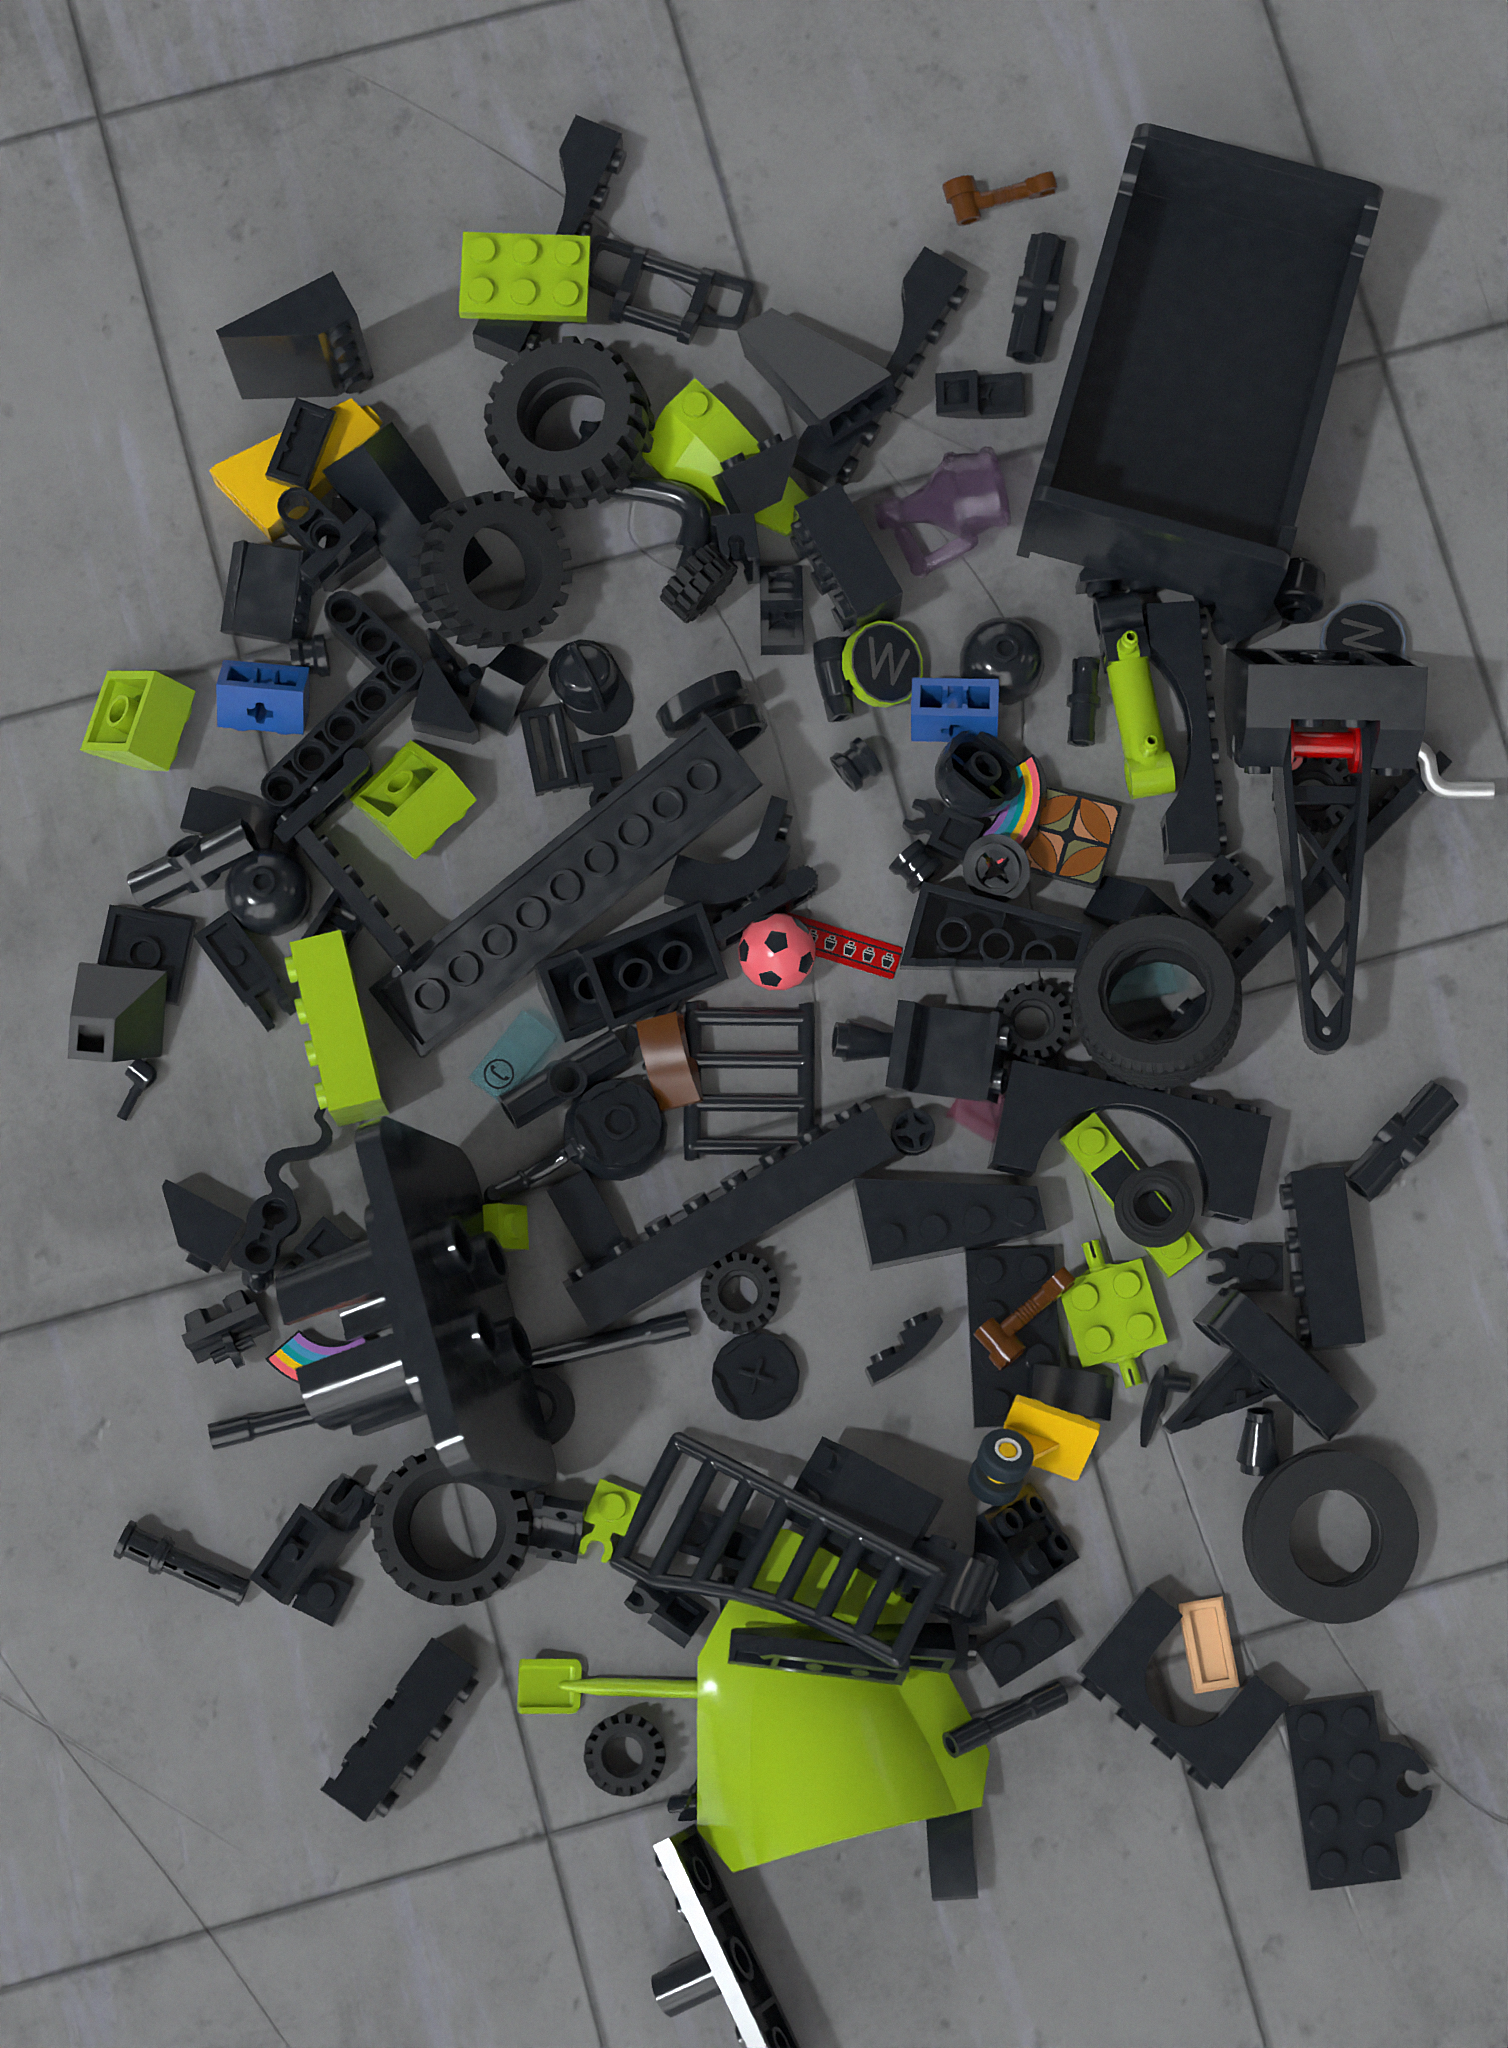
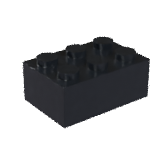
(845, 560)

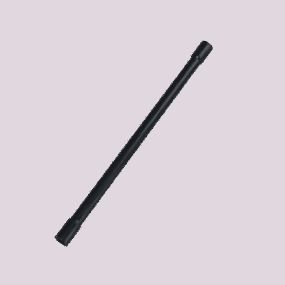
(652, 1332)

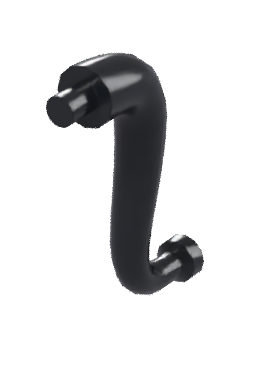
(681, 498)

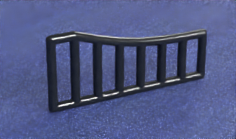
(781, 1601)

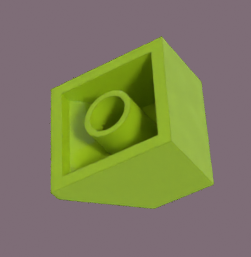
(138, 719)
(414, 799)

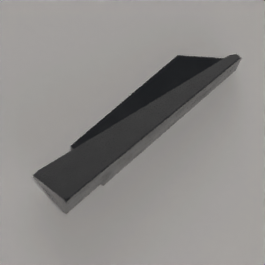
(817, 1653)

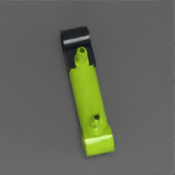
(1126, 660)

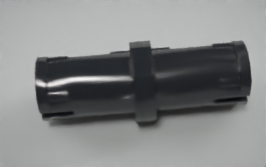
(1083, 701)

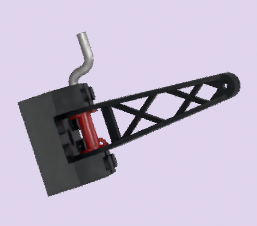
(1384, 707)

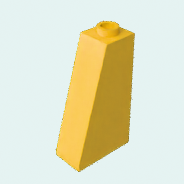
(244, 477)

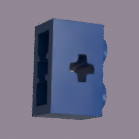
(263, 697)
(953, 705)

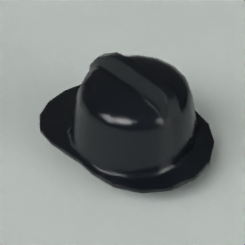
(590, 687)

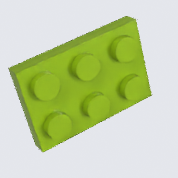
(524, 277)

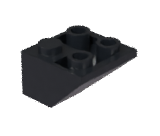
(117, 1013)
(1024, 1543)

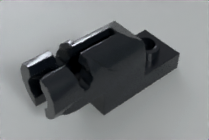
(313, 1538)

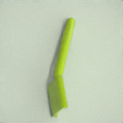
(557, 1686)

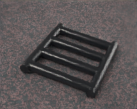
(803, 1061)

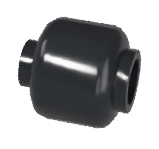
(1301, 591)

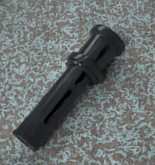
(162, 1556)

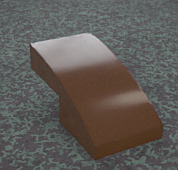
(668, 1063)

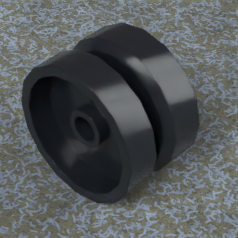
(723, 700)

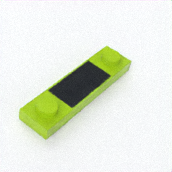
(1107, 1167)

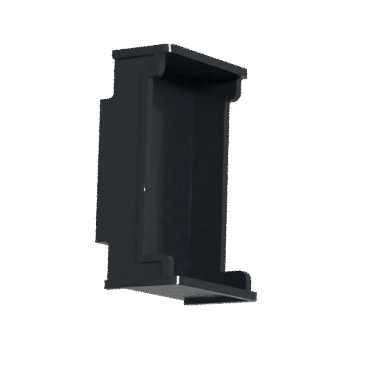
(1202, 369)

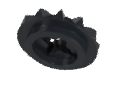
(978, 863)

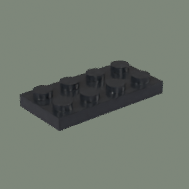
(996, 1286)

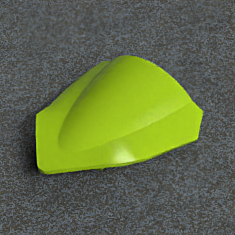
(818, 1756)

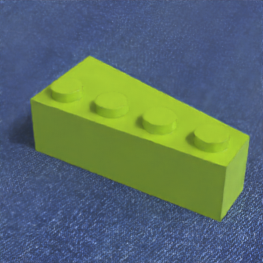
(336, 1028)

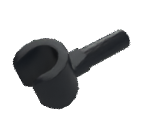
(143, 1077)
(684, 1804)

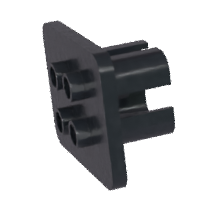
(450, 1313)

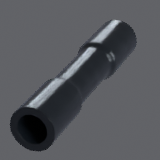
(982, 1729)

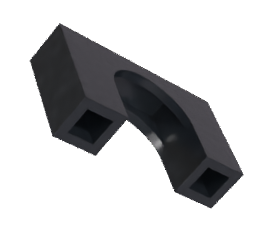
(1211, 1748)

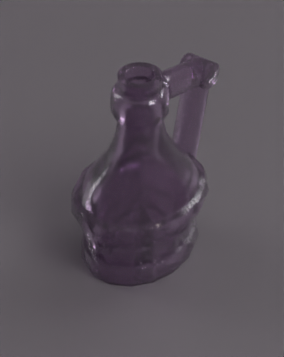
(961, 497)

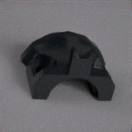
(556, 1528)

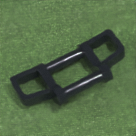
(703, 279)

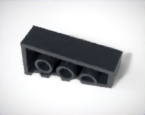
(983, 934)
(938, 1219)
(402, 1731)

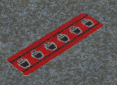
(853, 948)

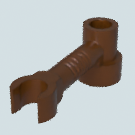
(967, 200)
(1001, 1338)

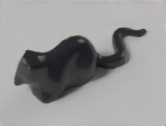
(274, 1215)

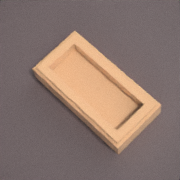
(1208, 1645)

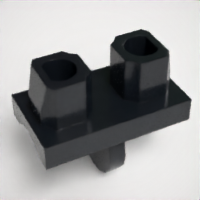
(226, 1335)

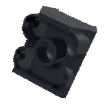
(266, 593)

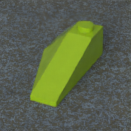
(696, 436)

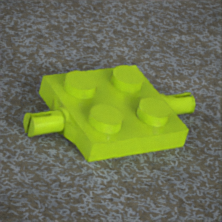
(1113, 1314)

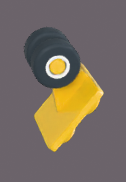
(1034, 1437)

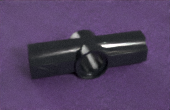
(1035, 298)
(193, 863)
(588, 1066)
(1400, 1140)

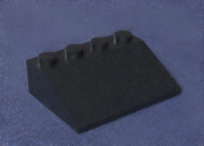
(298, 345)

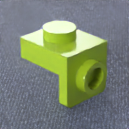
(508, 1224)

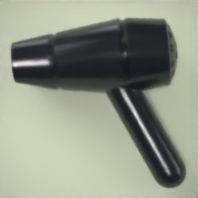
(833, 686)

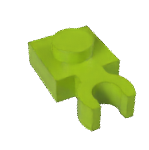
(611, 1513)

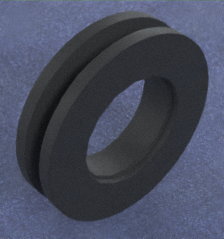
(1392, 1536)

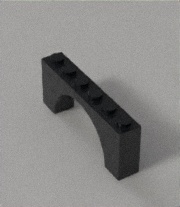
(1222, 1140)

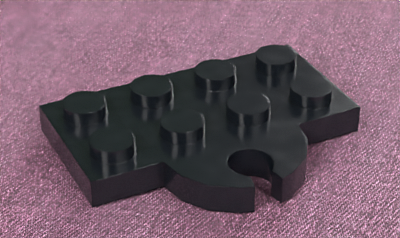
(1349, 1792)

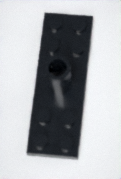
(727, 1956)

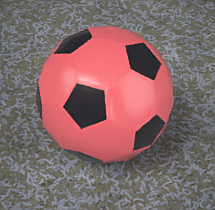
(777, 952)

